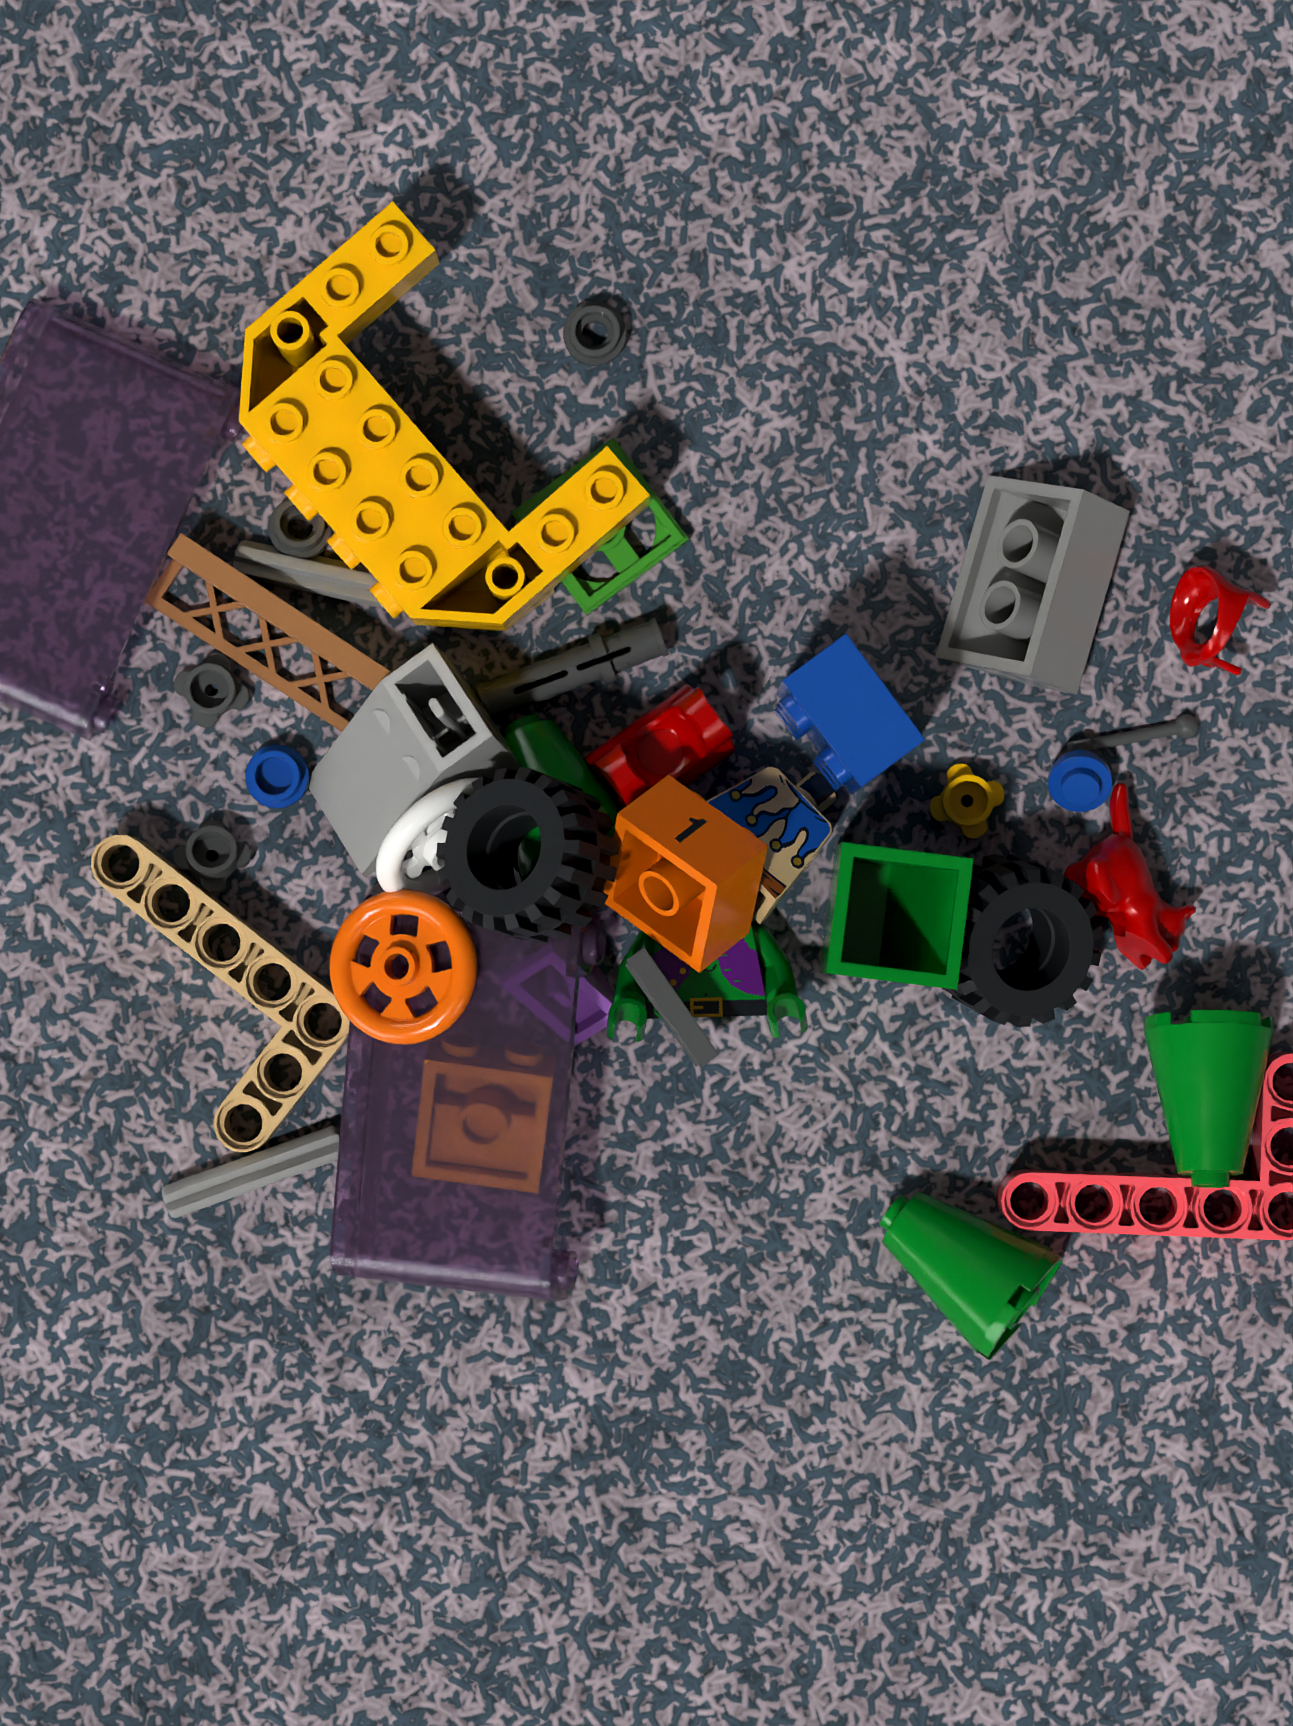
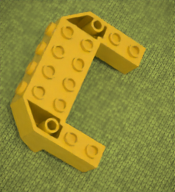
(380, 477)

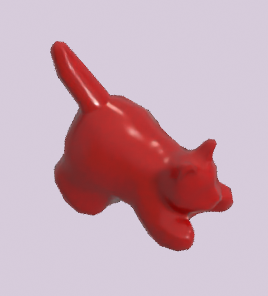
(1123, 890)

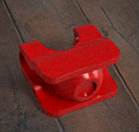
(674, 738)

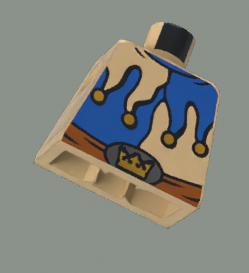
(784, 819)

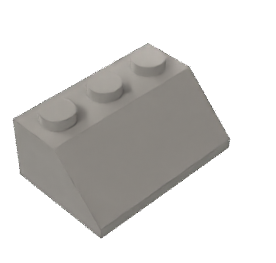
(1033, 583)

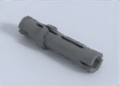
(645, 643)

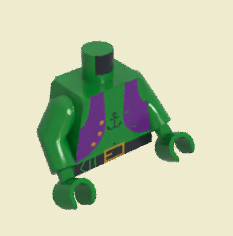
(733, 985)

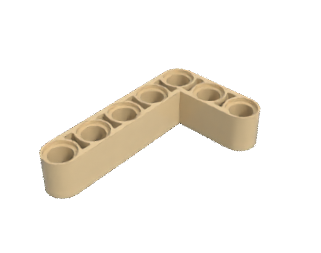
(242, 975)

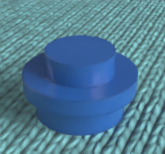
(277, 776)
(1080, 781)

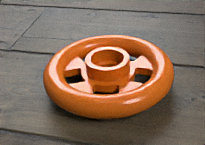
(450, 987)

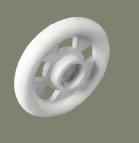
(420, 831)

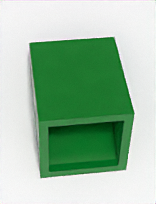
(896, 915)

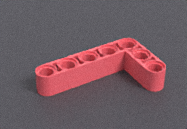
(1186, 1211)

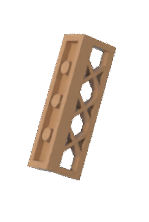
(268, 609)

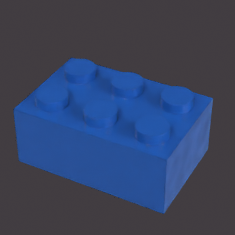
(846, 716)

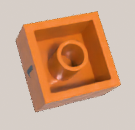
(685, 873)

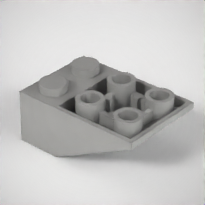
(400, 745)

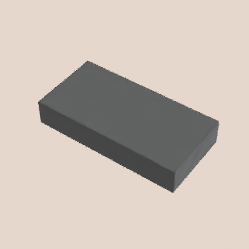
(671, 1008)

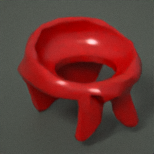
(1192, 594)

